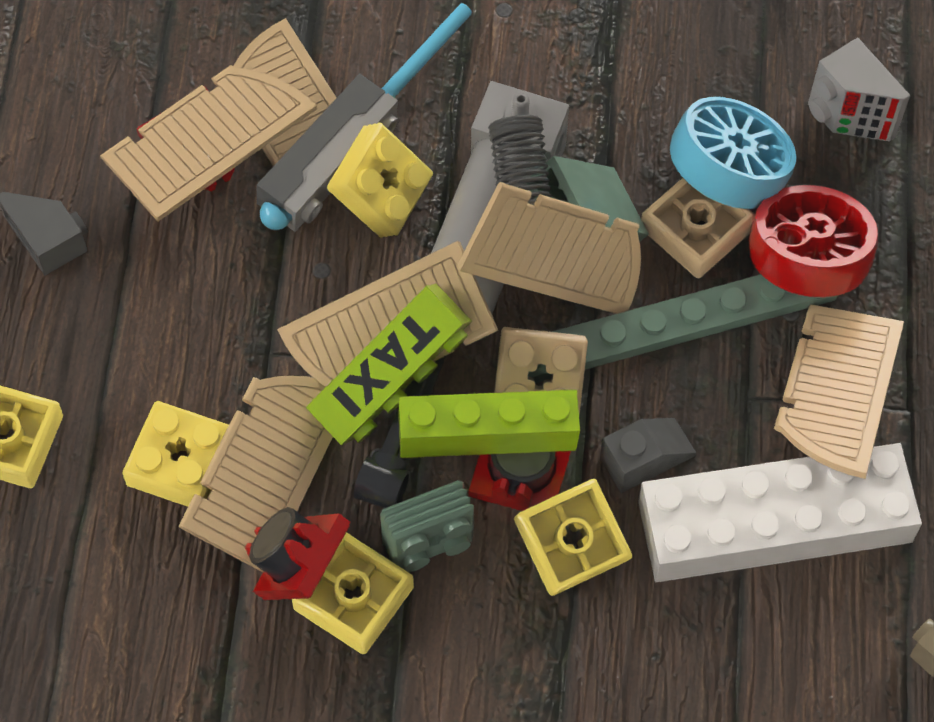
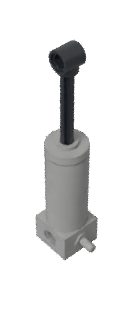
(385, 474)

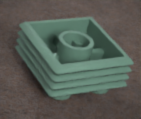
(428, 526)

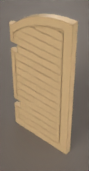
(284, 57)
(205, 137)
(555, 250)
(340, 330)
(839, 387)
(259, 464)

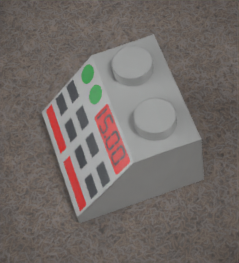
(857, 94)

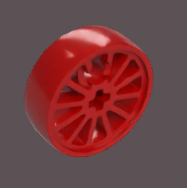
(821, 249)

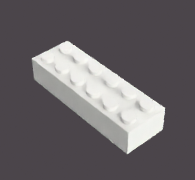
(775, 514)

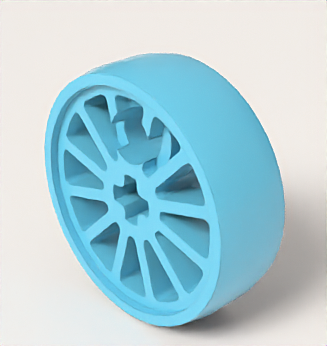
(732, 152)

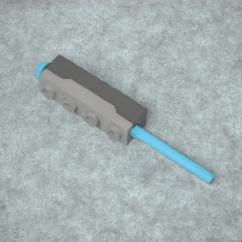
(299, 180)

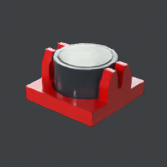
(519, 478)
(294, 552)

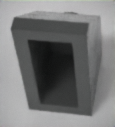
(45, 229)
(644, 451)

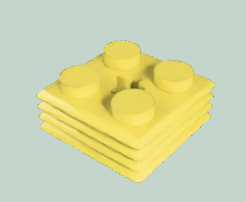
(380, 180)
(34, 428)
(166, 433)
(583, 510)
(359, 619)

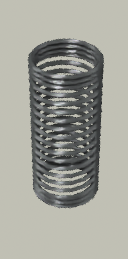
(518, 129)

